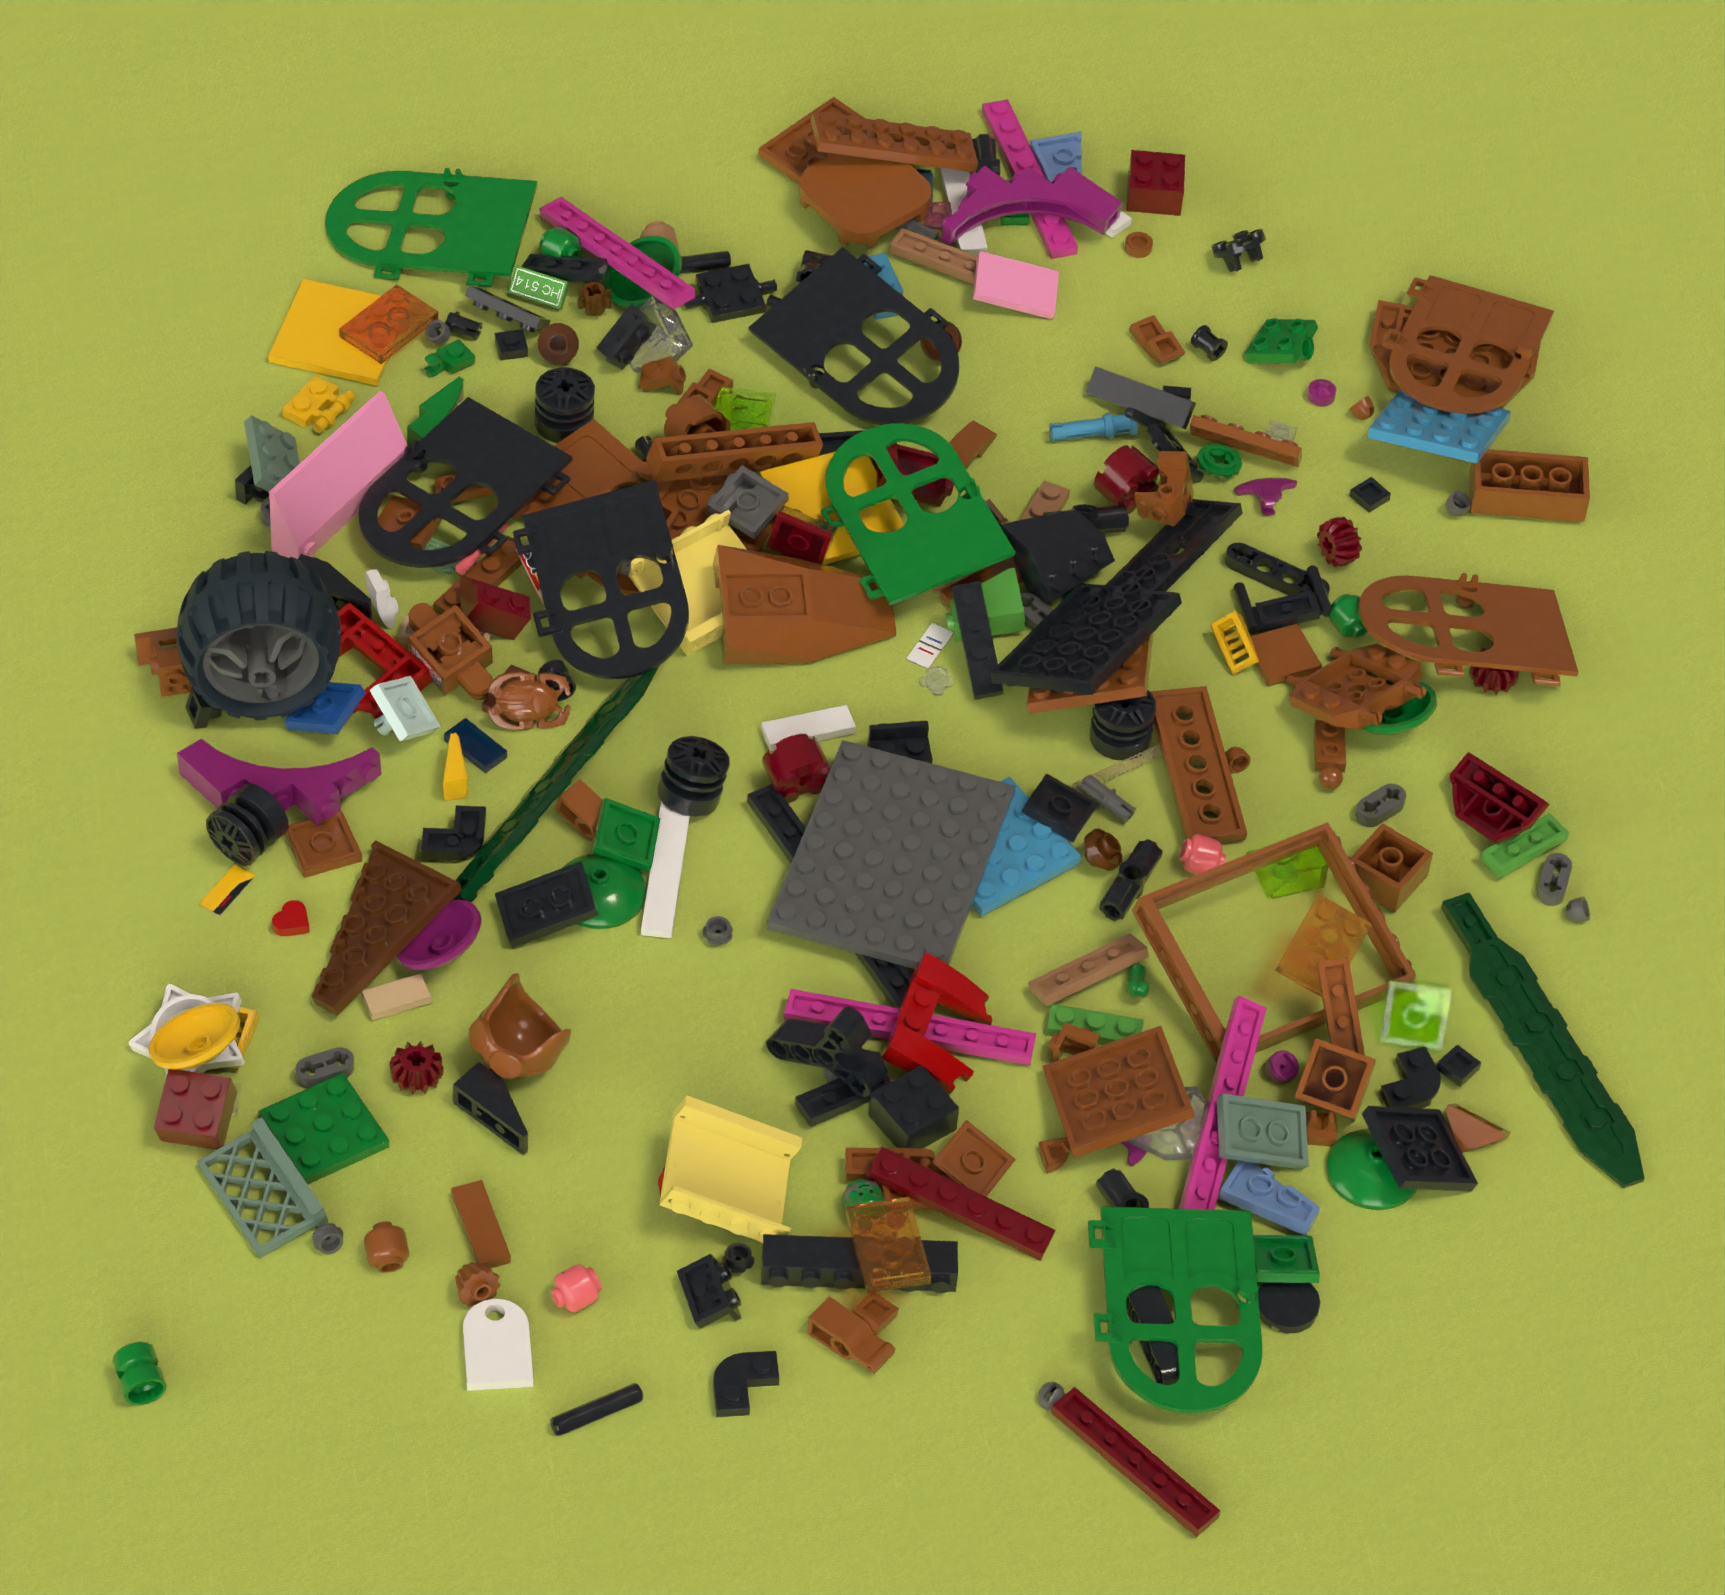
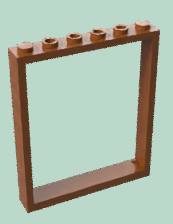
(1185, 982)

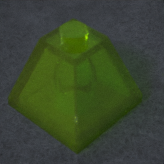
(746, 407)
(1294, 874)
(1416, 1014)

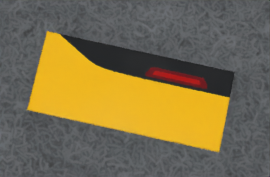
(227, 889)

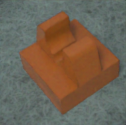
(1321, 1128)
(876, 1311)

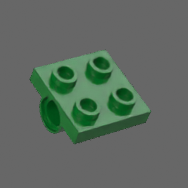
(1283, 341)

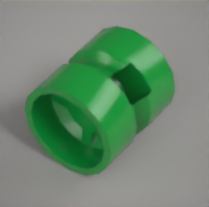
(139, 1374)

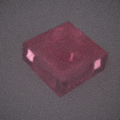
(936, 214)

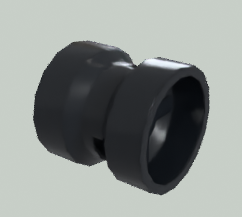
(558, 667)

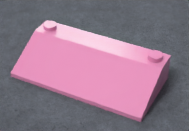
(333, 479)

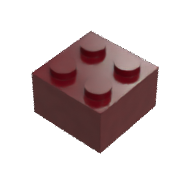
(1155, 182)
(195, 1109)

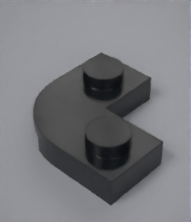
(458, 842)
(1419, 1083)
(737, 1374)

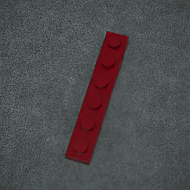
(961, 1203)
(1135, 1461)

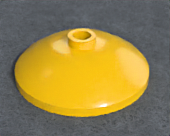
(194, 1036)

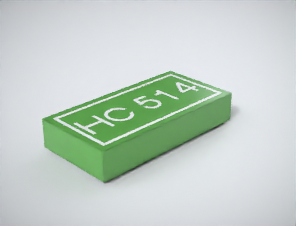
(539, 287)

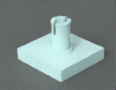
(403, 709)

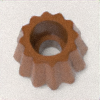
(476, 1283)

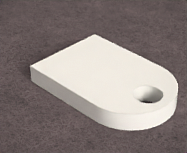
(497, 1350)

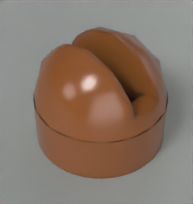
(1363, 408)
(1237, 759)

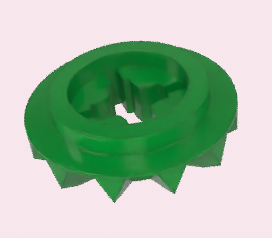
(1214, 453)

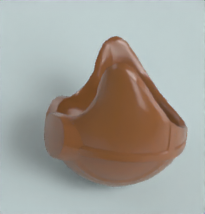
(517, 1034)

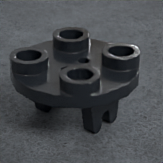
(1242, 242)

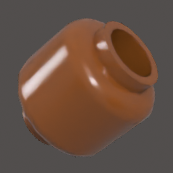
(386, 1247)

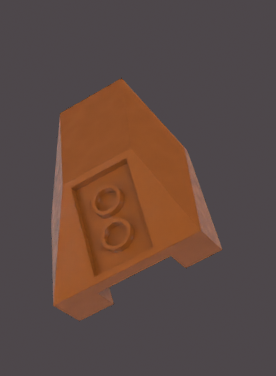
(793, 609)

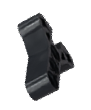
(833, 1048)

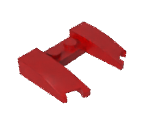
(382, 651)
(906, 1045)

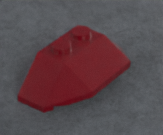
(1492, 800)

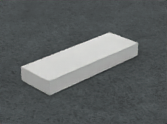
(822, 724)

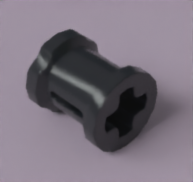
(1209, 343)

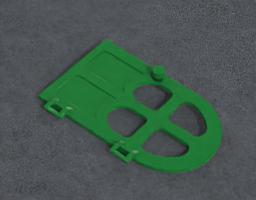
(479, 231)
(929, 545)
(1180, 1254)

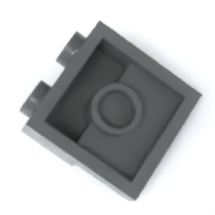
(749, 499)

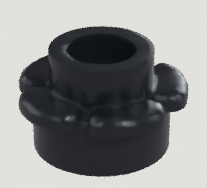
(738, 1251)

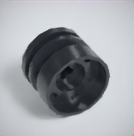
(563, 402)
(1123, 727)
(693, 776)
(247, 824)

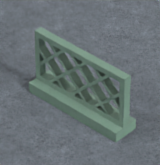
(289, 1181)

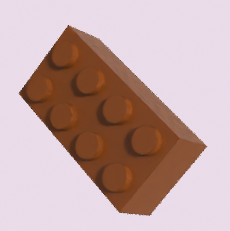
(1530, 485)

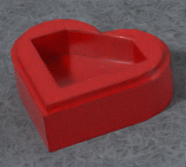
(291, 919)

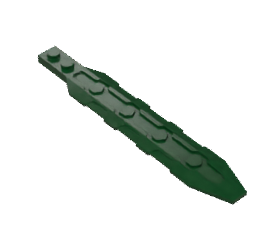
(551, 784)
(1550, 1051)

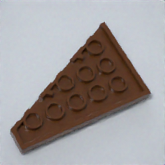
(387, 911)

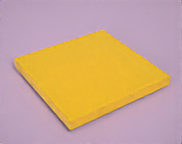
(311, 334)
(808, 493)

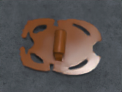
(528, 700)

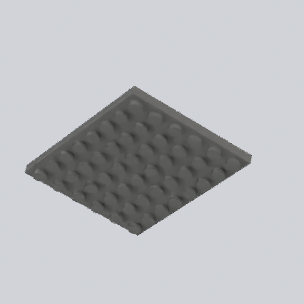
(891, 857)

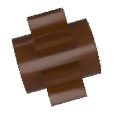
(594, 299)

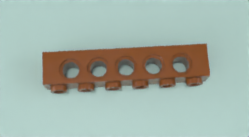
(728, 450)

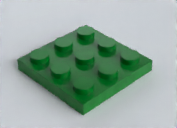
(325, 1128)

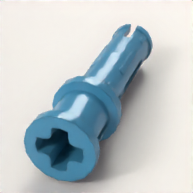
(1105, 426)

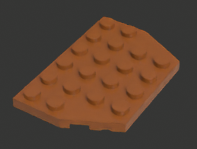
(1395, 316)

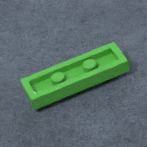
(1524, 847)
(1107, 1025)

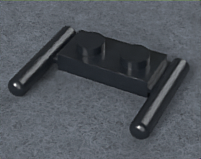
(1162, 438)
(1287, 609)

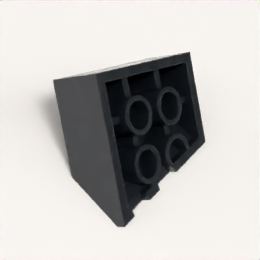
(1057, 552)

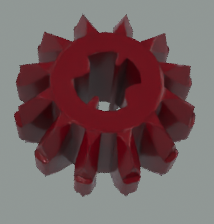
(1339, 541)
(1492, 678)
(416, 1067)

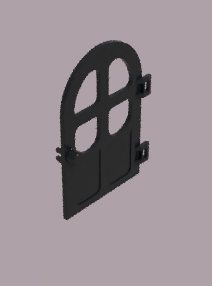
(830, 312)
(483, 453)
(598, 538)

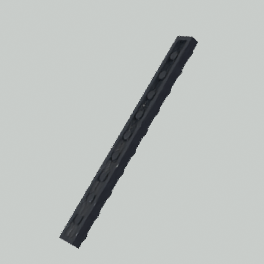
(787, 833)

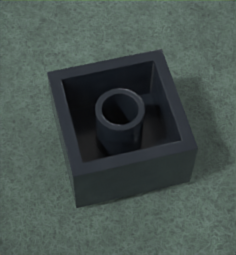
(913, 1110)

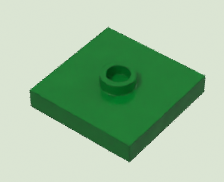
(626, 834)
(1285, 1259)

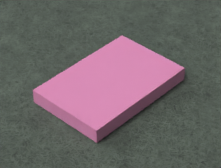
(1015, 285)

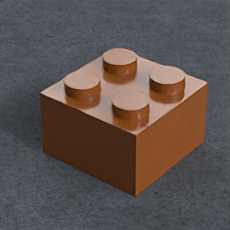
(1391, 866)
(1335, 1079)

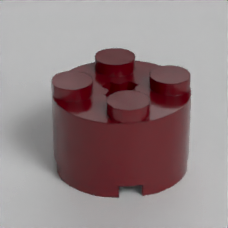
(1125, 474)
(797, 766)

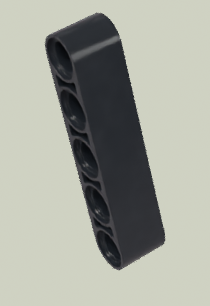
(1149, 1307)

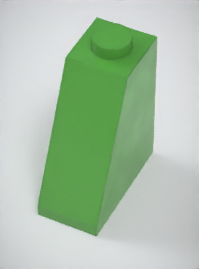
(1002, 605)

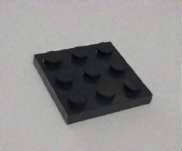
(1419, 1148)

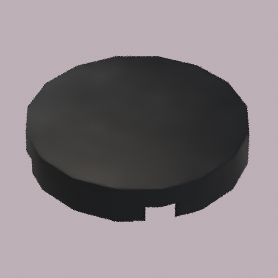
(1288, 1306)

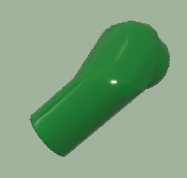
(1135, 984)

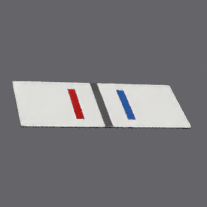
(929, 645)

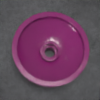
(443, 937)

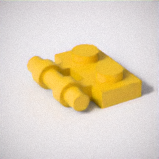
(312, 401)

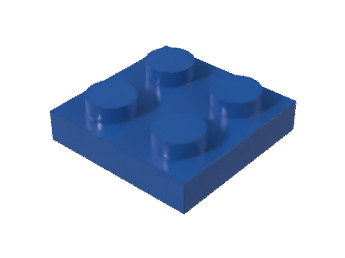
(329, 709)

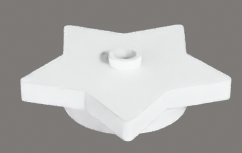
(176, 1002)

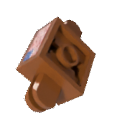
(451, 649)

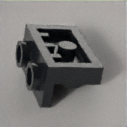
(626, 337)
(903, 739)
(709, 1291)

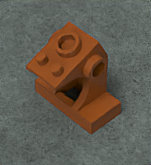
(1176, 490)
(163, 661)

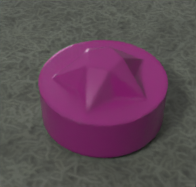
(1321, 392)
(1282, 1067)

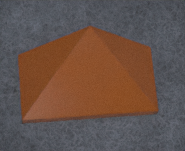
(1471, 1129)

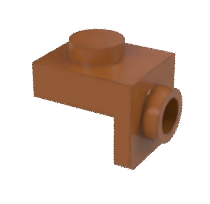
(662, 373)
(1072, 1041)

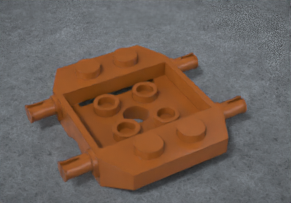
(1351, 698)

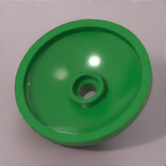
(626, 291)
(1406, 716)
(617, 894)
(1361, 1176)

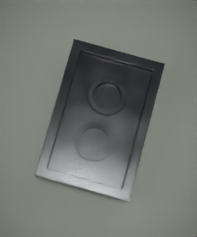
(546, 904)

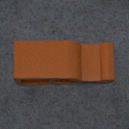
(580, 808)
(848, 1335)

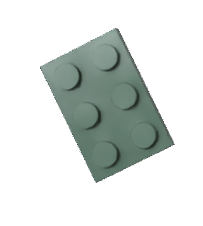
(271, 453)
(1262, 1131)

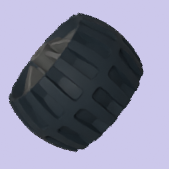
(258, 635)

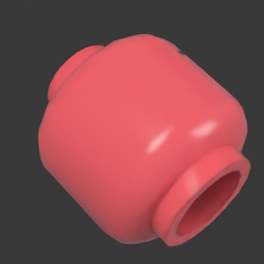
(1201, 854)
(576, 1288)

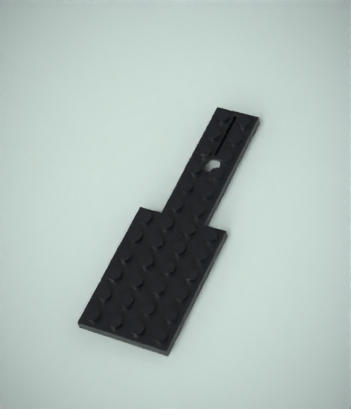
(1107, 623)

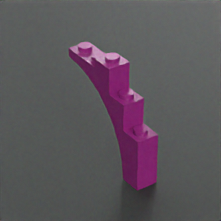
(1067, 196)
(310, 789)

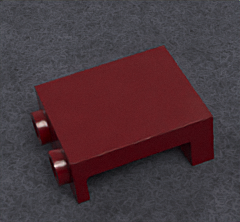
(912, 460)

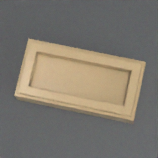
(396, 997)

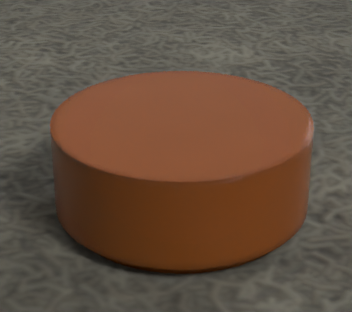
(1138, 244)

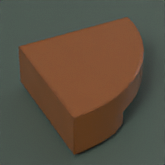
(1054, 1153)

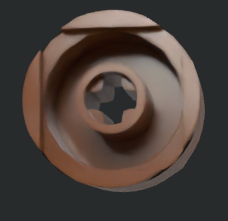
(694, 416)

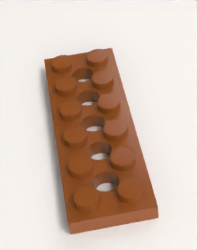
(894, 141)
(1209, 752)

